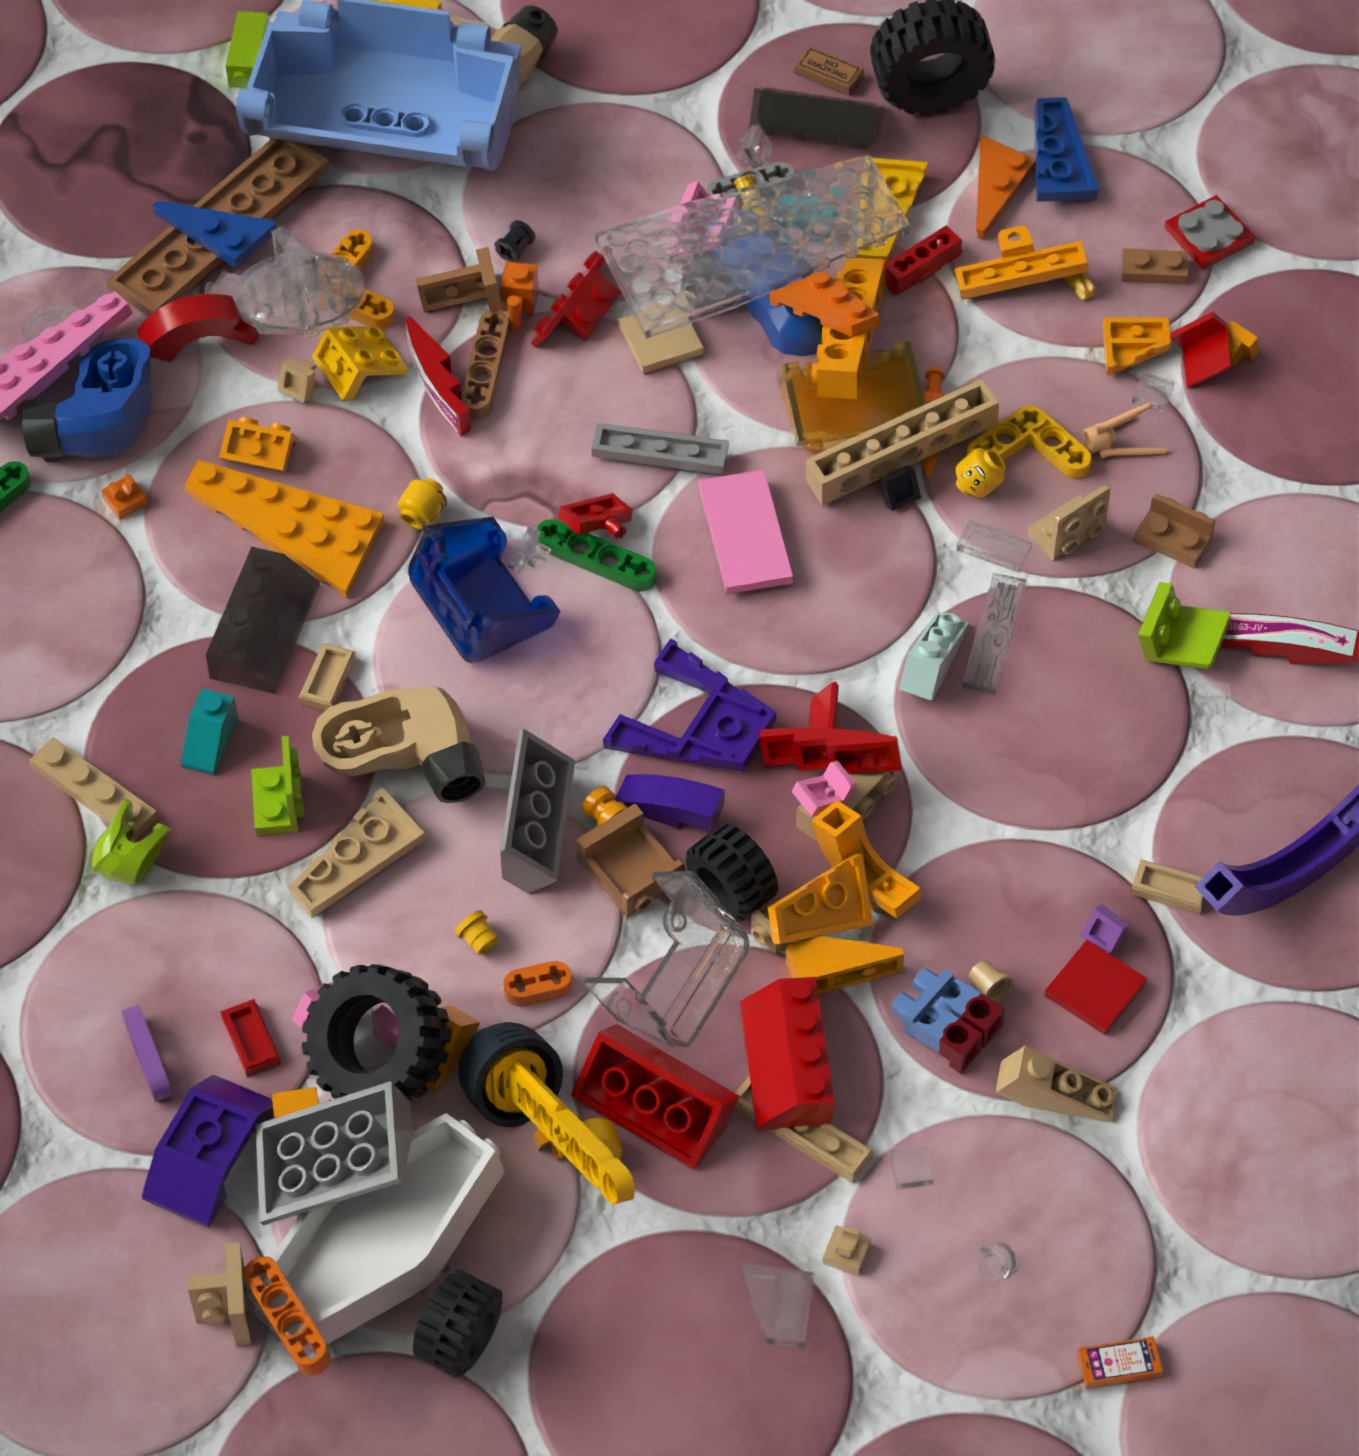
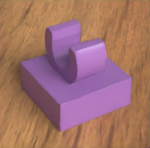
(1105, 929)

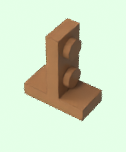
(461, 285)

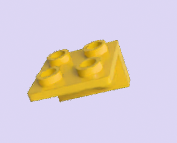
(352, 354)

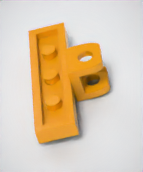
(1020, 265)

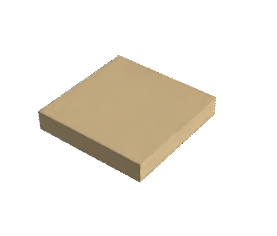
(661, 349)

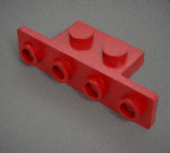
(583, 305)

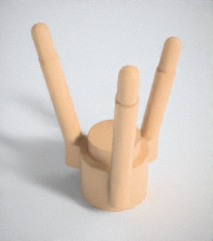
(1102, 436)

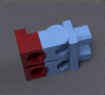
(949, 1017)

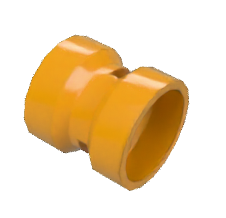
(602, 805)

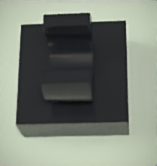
(900, 487)

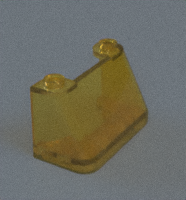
(886, 392)

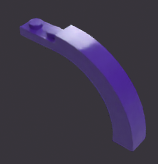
(1288, 871)

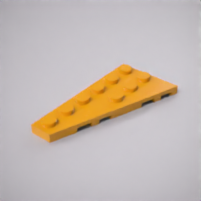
(309, 528)

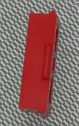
(922, 260)

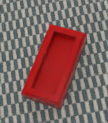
(250, 1037)

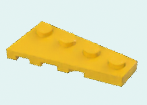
(904, 182)

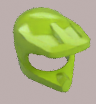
(120, 858)

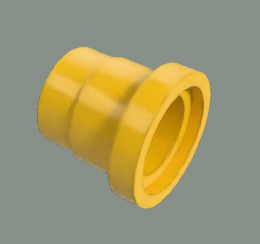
(477, 932)

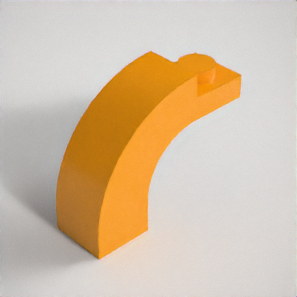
(843, 834)

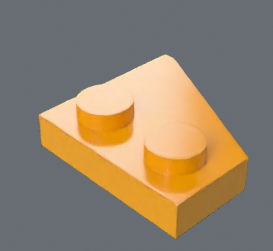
(1133, 341)

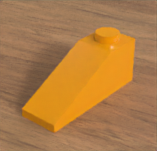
(841, 961)

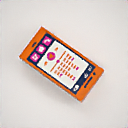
(1119, 1362)

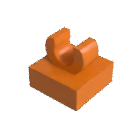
(124, 496)

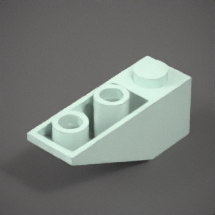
(933, 655)

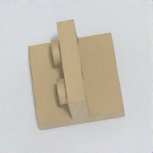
(222, 1296)

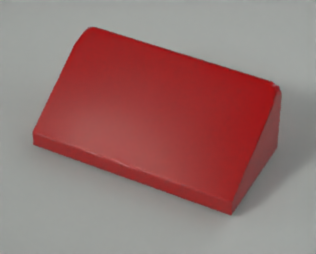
(824, 707)

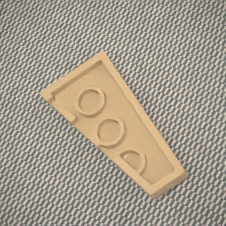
(366, 847)

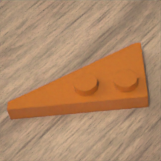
(1000, 177)

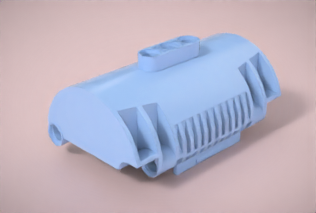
(383, 83)

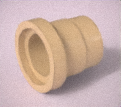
(990, 981)

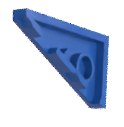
(222, 233)

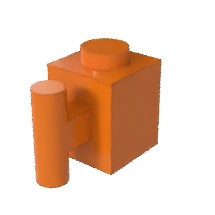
(519, 291)

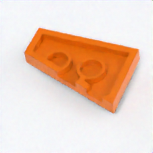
(828, 300)

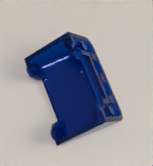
(472, 591)

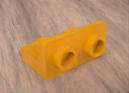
(257, 445)

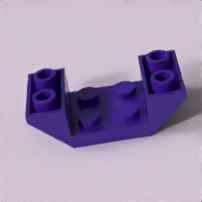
(203, 1148)

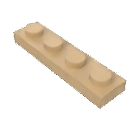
(89, 785)

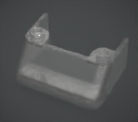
(693, 973)

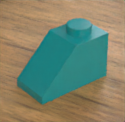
(209, 731)

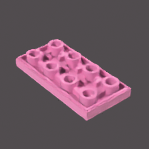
(745, 532)

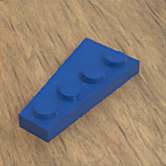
(1060, 156)

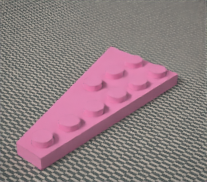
(45, 358)

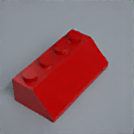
(787, 1055)
(654, 1095)

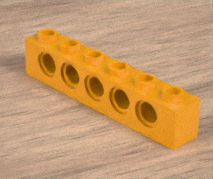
(840, 356)

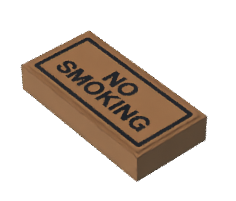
(829, 70)

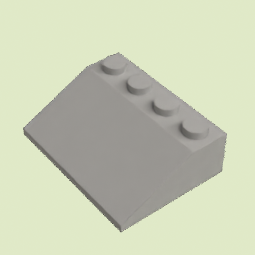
(332, 1151)

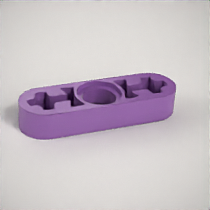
(146, 1053)

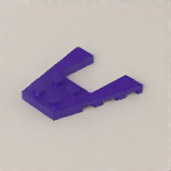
(721, 733)

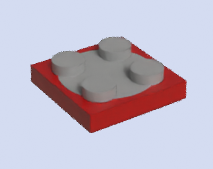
(1209, 232)

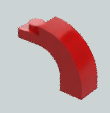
(191, 319)

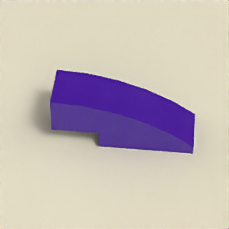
(673, 800)

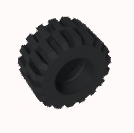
(733, 870)
(457, 1323)

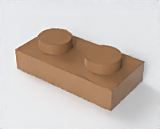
(1155, 266)

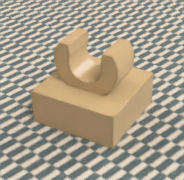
(297, 379)
(847, 1250)

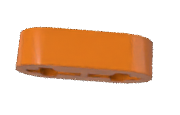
(537, 983)

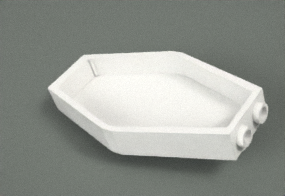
(390, 1242)

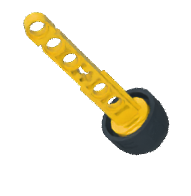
(518, 1070)

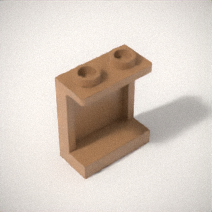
(623, 859)

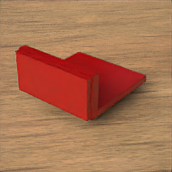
(1204, 348)

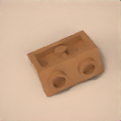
(1175, 531)

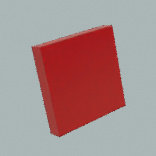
(1095, 987)

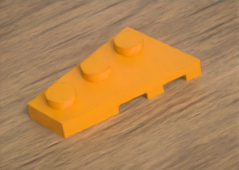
(824, 905)

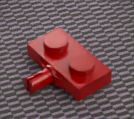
(597, 513)

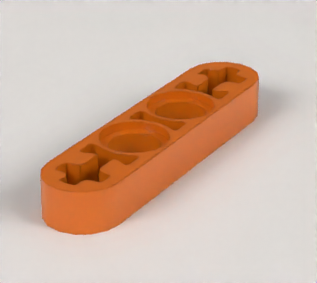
(286, 1315)

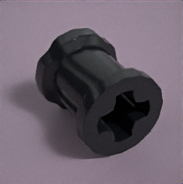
(515, 241)

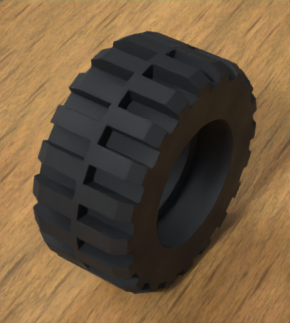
(923, 32)
(339, 1012)

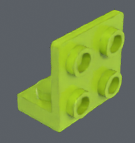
(1181, 633)
(278, 794)

